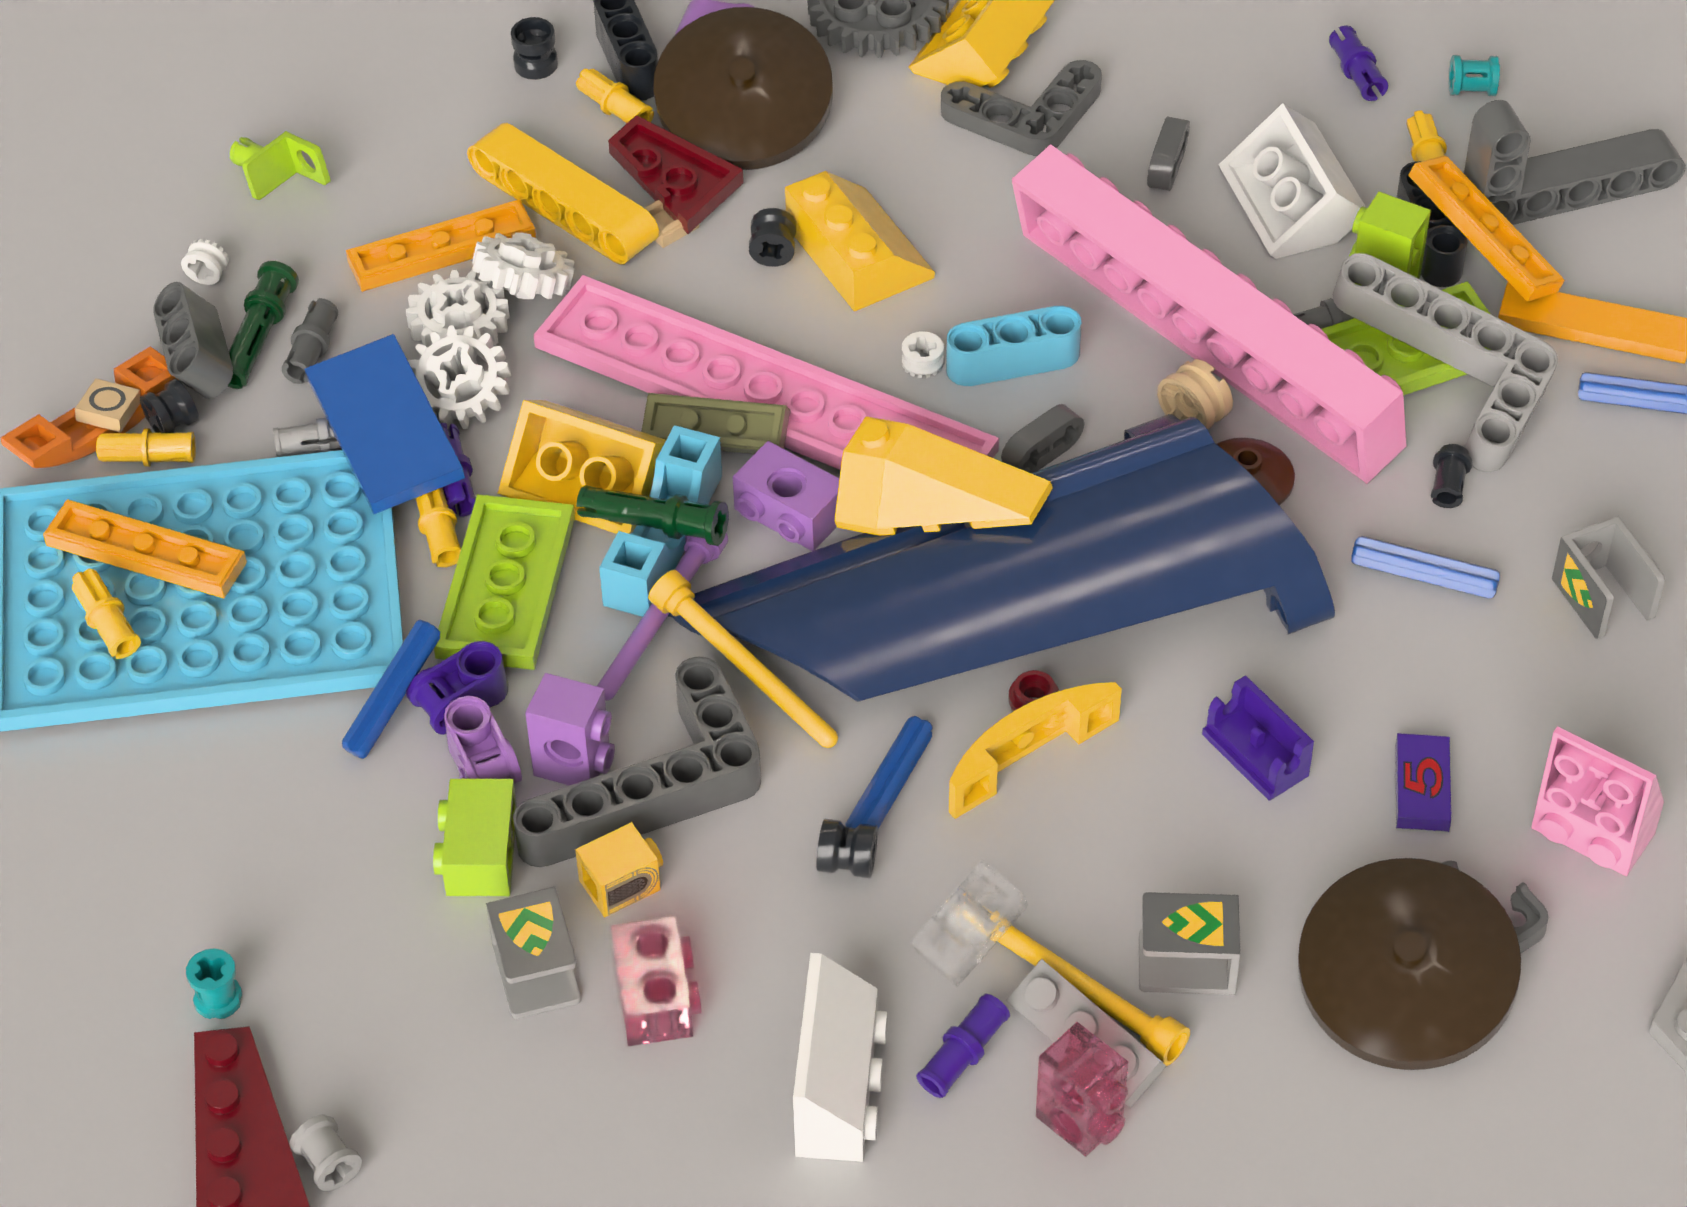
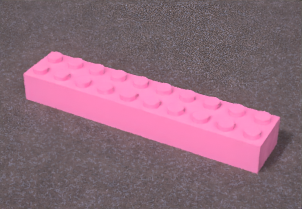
(1212, 313)

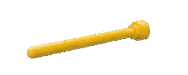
(674, 595)
(1160, 1035)

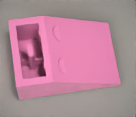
(1597, 803)

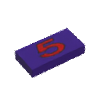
(1423, 782)

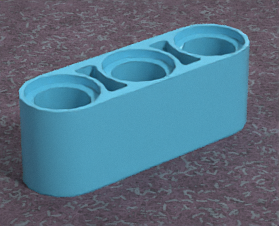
(1013, 345)

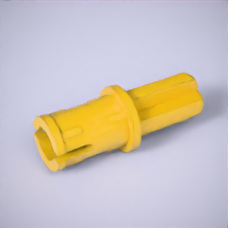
(612, 97)
(1425, 138)
(146, 447)
(438, 525)
(105, 614)

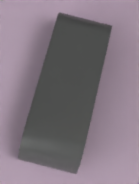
(192, 340)

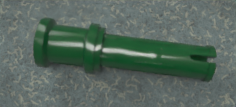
(263, 309)
(673, 515)

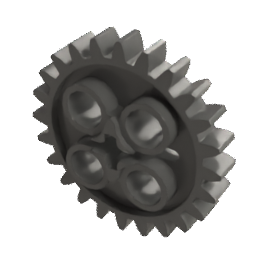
(877, 23)

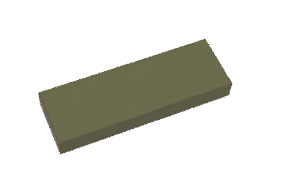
(739, 424)

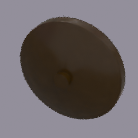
(744, 86)
(1409, 963)

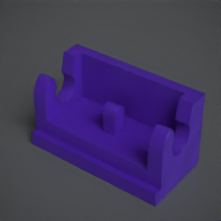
(1259, 739)

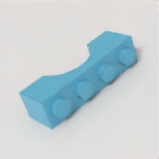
(636, 561)

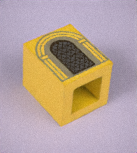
(619, 869)

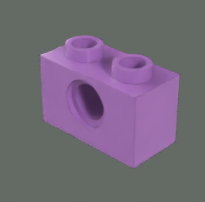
(787, 495)
(569, 731)

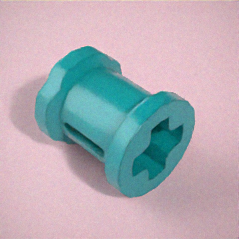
(1487, 68)
(212, 978)

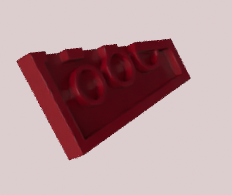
(238, 1130)

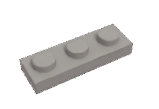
(1057, 1005)

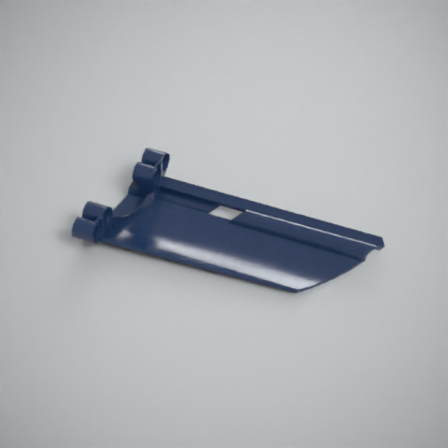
(1116, 544)

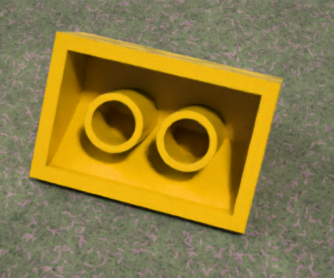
(980, 41)
(853, 240)
(564, 449)

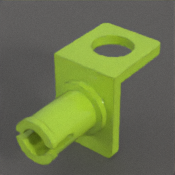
(277, 162)

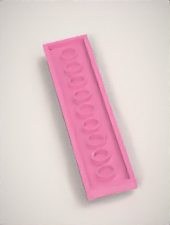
(687, 357)

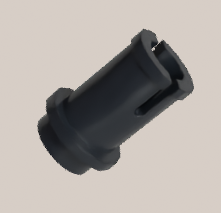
(1451, 467)

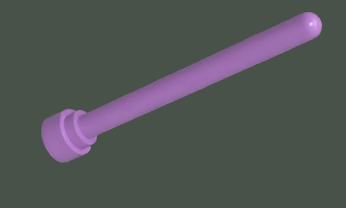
(696, 553)

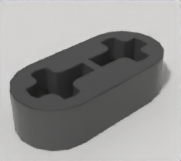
(1168, 153)
(1043, 439)

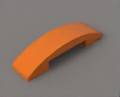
(65, 439)

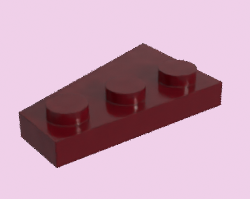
(674, 171)

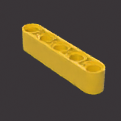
(563, 193)

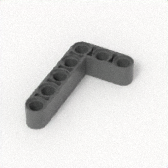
(1566, 178)
(656, 792)

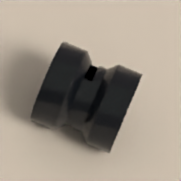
(534, 48)
(847, 848)

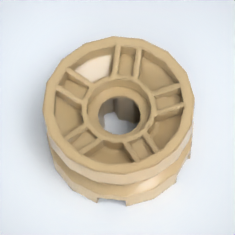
(1195, 394)

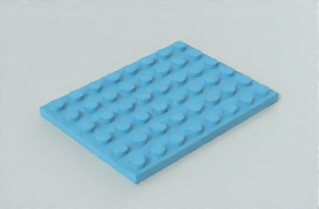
(301, 619)

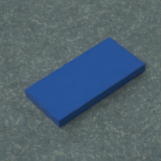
(384, 424)

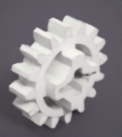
(523, 265)
(457, 304)
(469, 393)

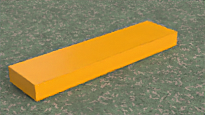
(1486, 228)
(434, 245)
(1598, 324)
(145, 548)

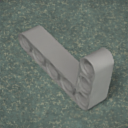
(1457, 346)

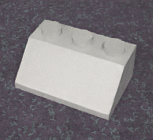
(1291, 185)
(837, 1063)

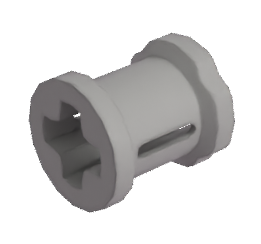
(325, 1152)

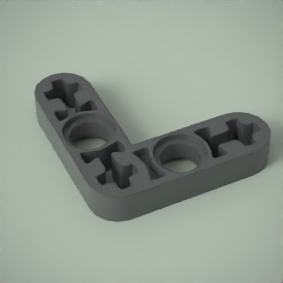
(972, 105)

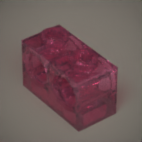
(655, 980)
(1082, 1089)

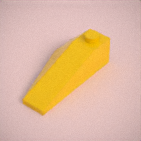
(915, 478)

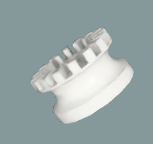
(204, 262)
(930, 344)

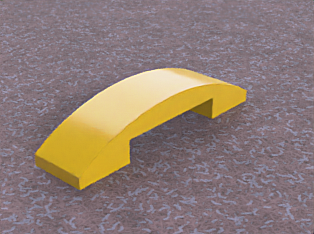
(1075, 710)

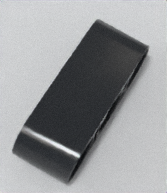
(627, 45)
(1444, 242)

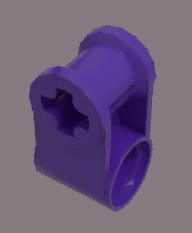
(472, 671)

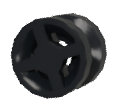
(772, 237)
(169, 407)

